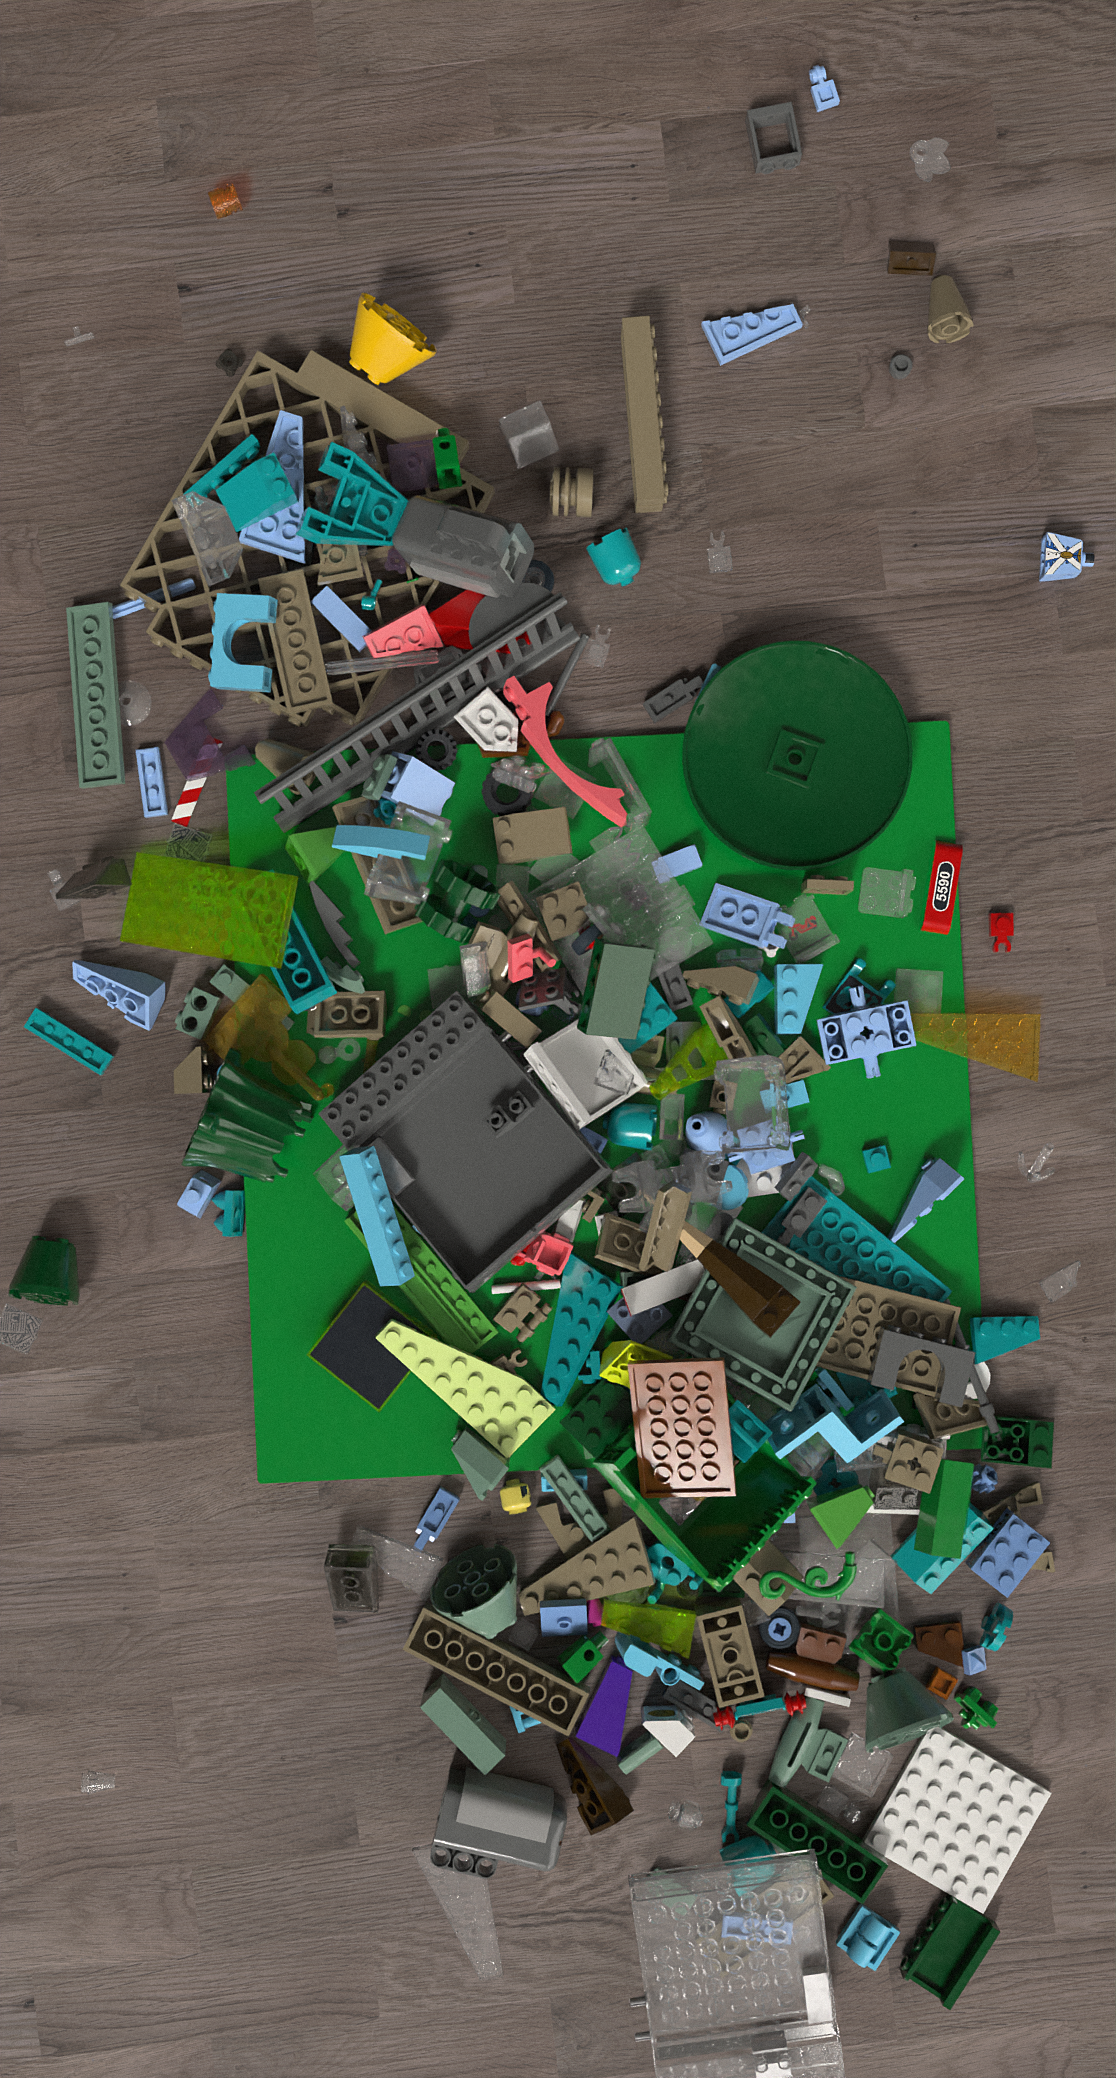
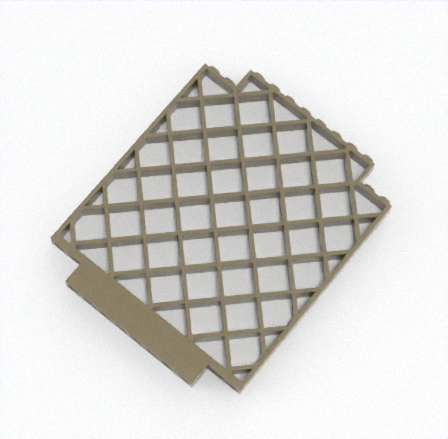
(378, 416)

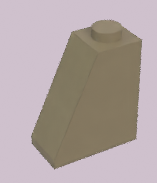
(508, 1017)

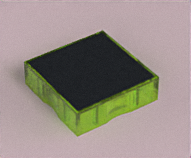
(355, 1355)

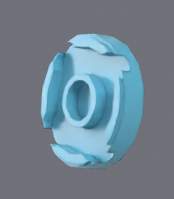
(739, 1192)

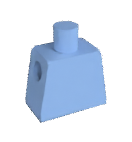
(199, 1193)

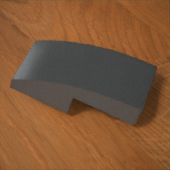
(509, 1115)

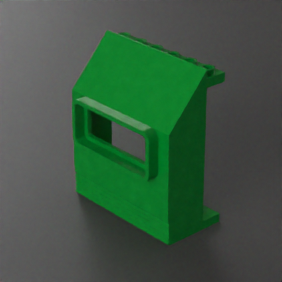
(722, 1529)

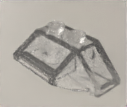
(209, 535)

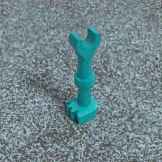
(732, 1780)

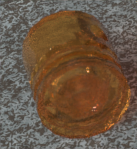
(225, 201)

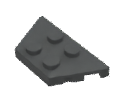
(423, 672)

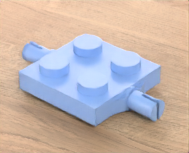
(766, 1160)

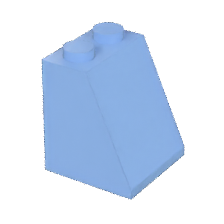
(417, 785)

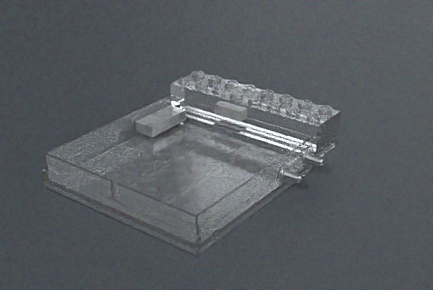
(737, 1969)

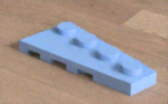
(745, 333)

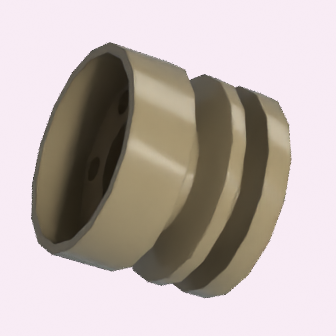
(572, 492)

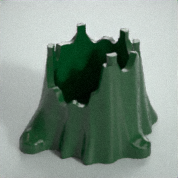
(245, 1123)

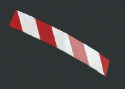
(189, 798)

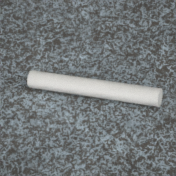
(533, 1285)

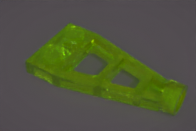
(710, 1051)

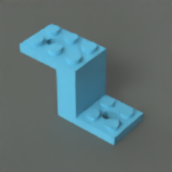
(846, 1434)

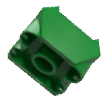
(881, 1641)

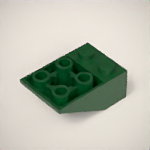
(1019, 1441)

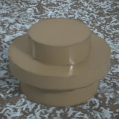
(742, 1730)

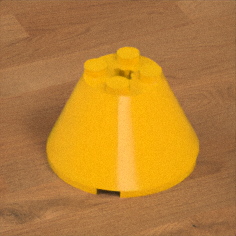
(385, 342)

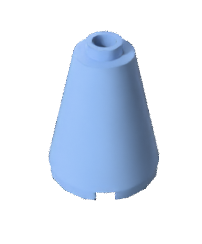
(704, 1131)

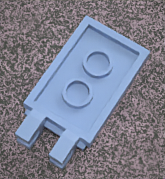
(745, 917)

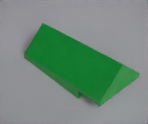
(945, 1510)

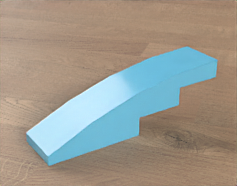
(380, 840)

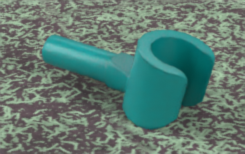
(369, 602)

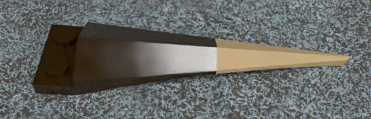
(754, 1292)

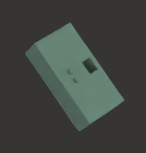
(463, 1724)

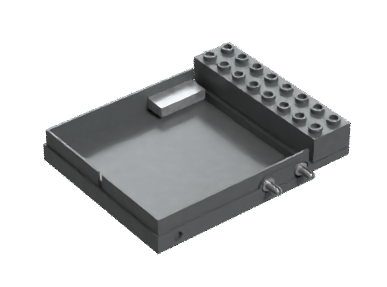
(443, 1167)

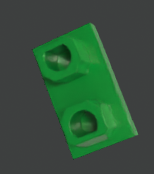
(984, 1715)

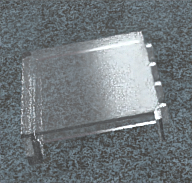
(606, 752)

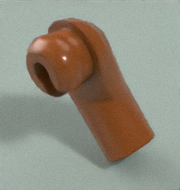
(555, 724)

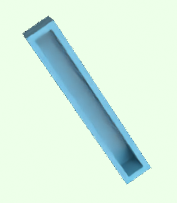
(377, 1216)

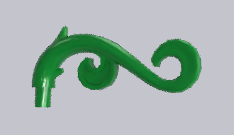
(814, 1573)

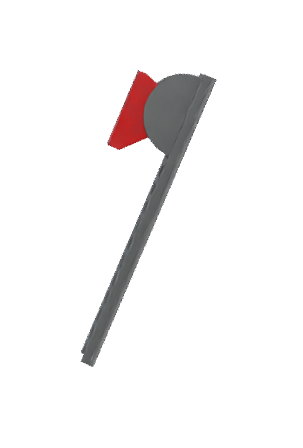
(501, 632)

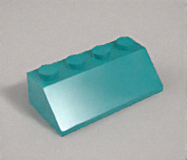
(931, 1570)

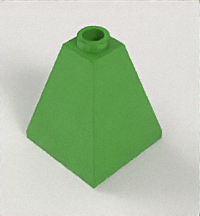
(312, 852)
(841, 1511)

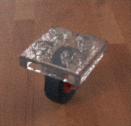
(599, 926)

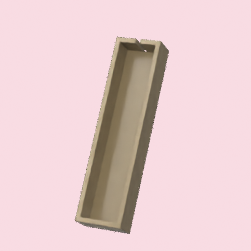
(643, 414)

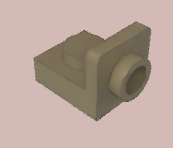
(591, 1207)

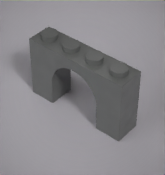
(954, 1361)

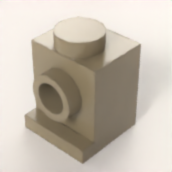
(714, 1102)

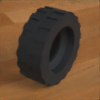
(501, 808)

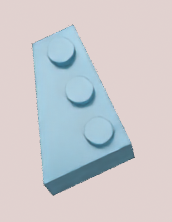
(793, 995)

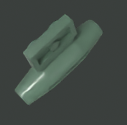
(807, 1745)

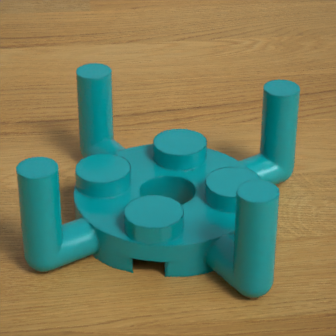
(666, 1573)

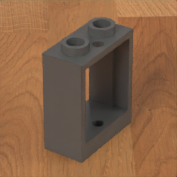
(771, 116)

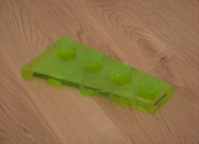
(655, 1624)

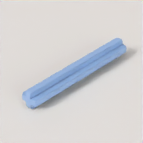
(158, 595)

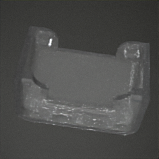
(408, 877)
(754, 1105)

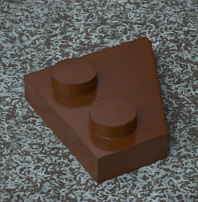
(941, 1641)

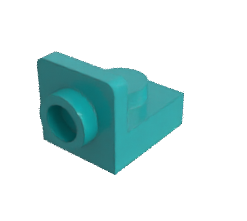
(592, 1363)

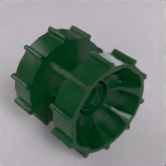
(463, 889)

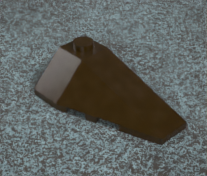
(599, 1796)

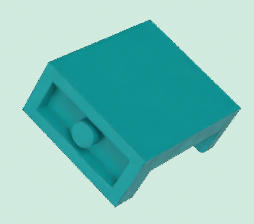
(746, 1431)

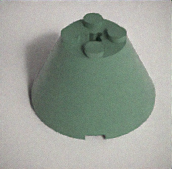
(479, 1589)
(900, 1710)

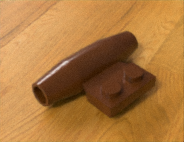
(815, 1660)

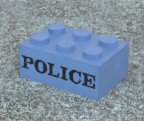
(1007, 1552)

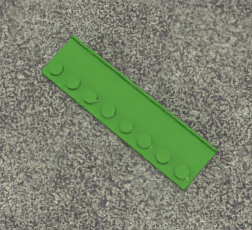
(438, 1293)

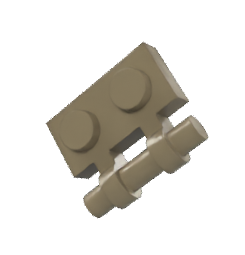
(517, 1307)

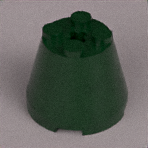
(47, 1273)

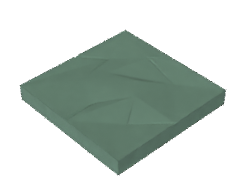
(717, 1327)

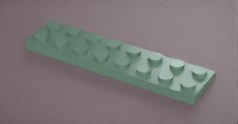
(95, 695)

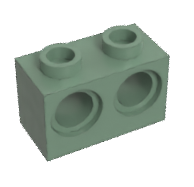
(204, 1016)

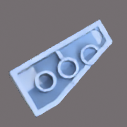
(933, 1183)

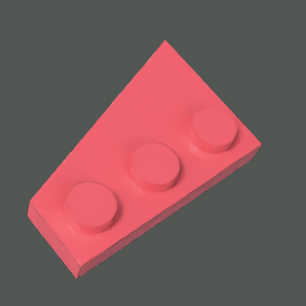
(403, 634)

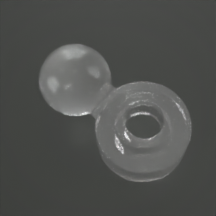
(328, 1054)

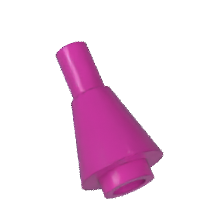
(594, 1612)

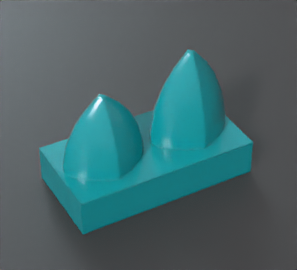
(233, 1205)

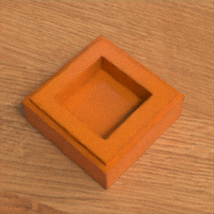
(941, 1683)

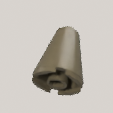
(947, 313)
(281, 757)

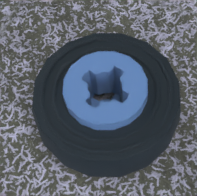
(785, 1636)

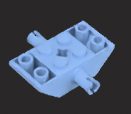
(888, 1028)

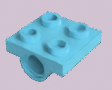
(867, 1937)

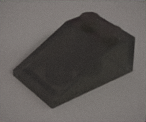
(96, 880)
(352, 1577)

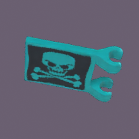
(841, 1000)

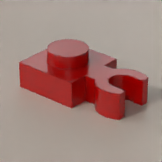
(1001, 926)

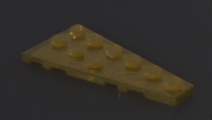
(993, 1039)

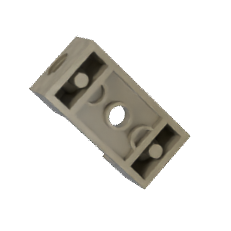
(722, 1629)

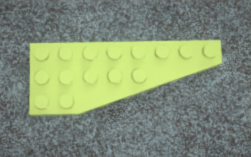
(485, 1395)

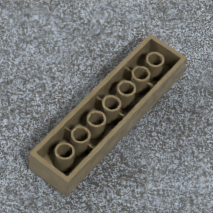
(498, 1670)

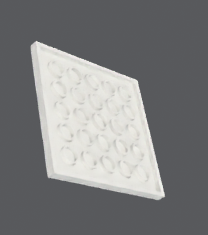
(956, 1817)

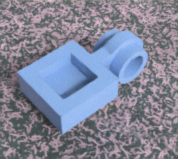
(823, 93)

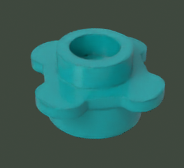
(387, 805)

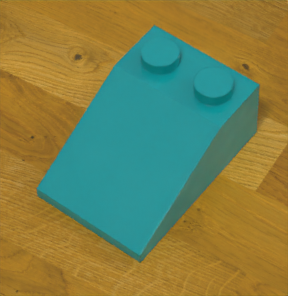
(256, 492)

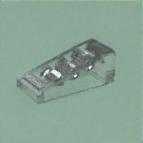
(860, 1464)

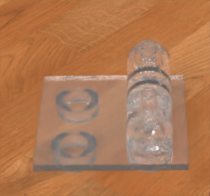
(519, 772)

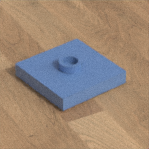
(563, 1617)

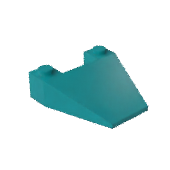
(362, 508)

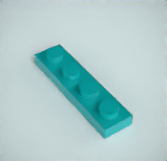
(229, 465)
(69, 1041)

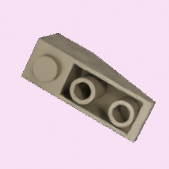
(727, 981)

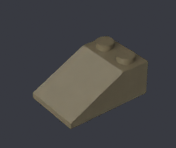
(532, 835)

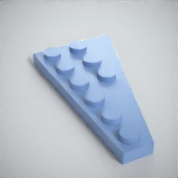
(278, 531)

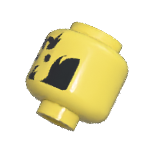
(515, 1497)

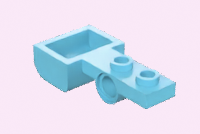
(645, 1658)

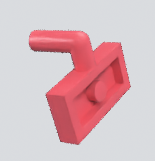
(521, 957)

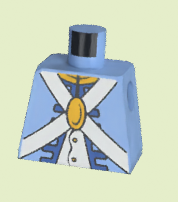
(1062, 557)

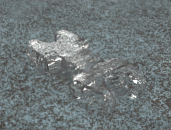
(690, 1174)

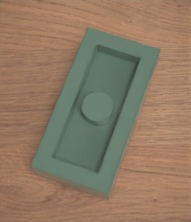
(379, 777)

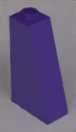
(606, 1710)

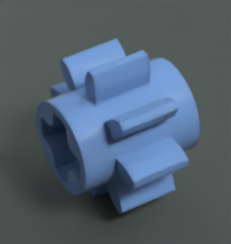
(984, 1478)

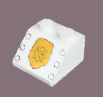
(669, 1726)

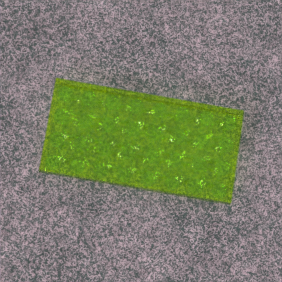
(209, 909)

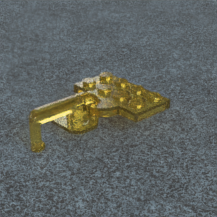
(251, 1028)

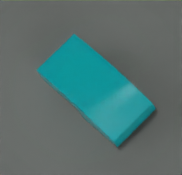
(762, 989)

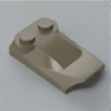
(349, 1016)

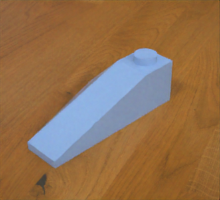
(130, 991)

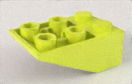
(618, 1354)

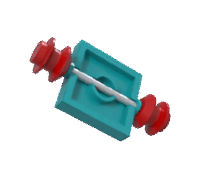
(768, 1703)

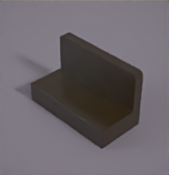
(911, 258)

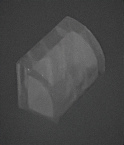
(475, 968)

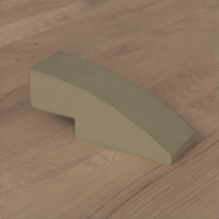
(727, 1029)

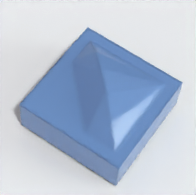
(974, 1660)

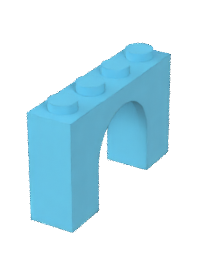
(230, 614)

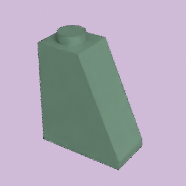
(479, 1461)

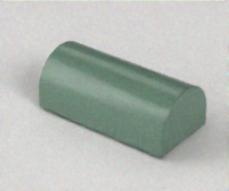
(638, 1752)

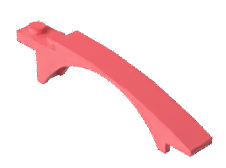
(532, 709)

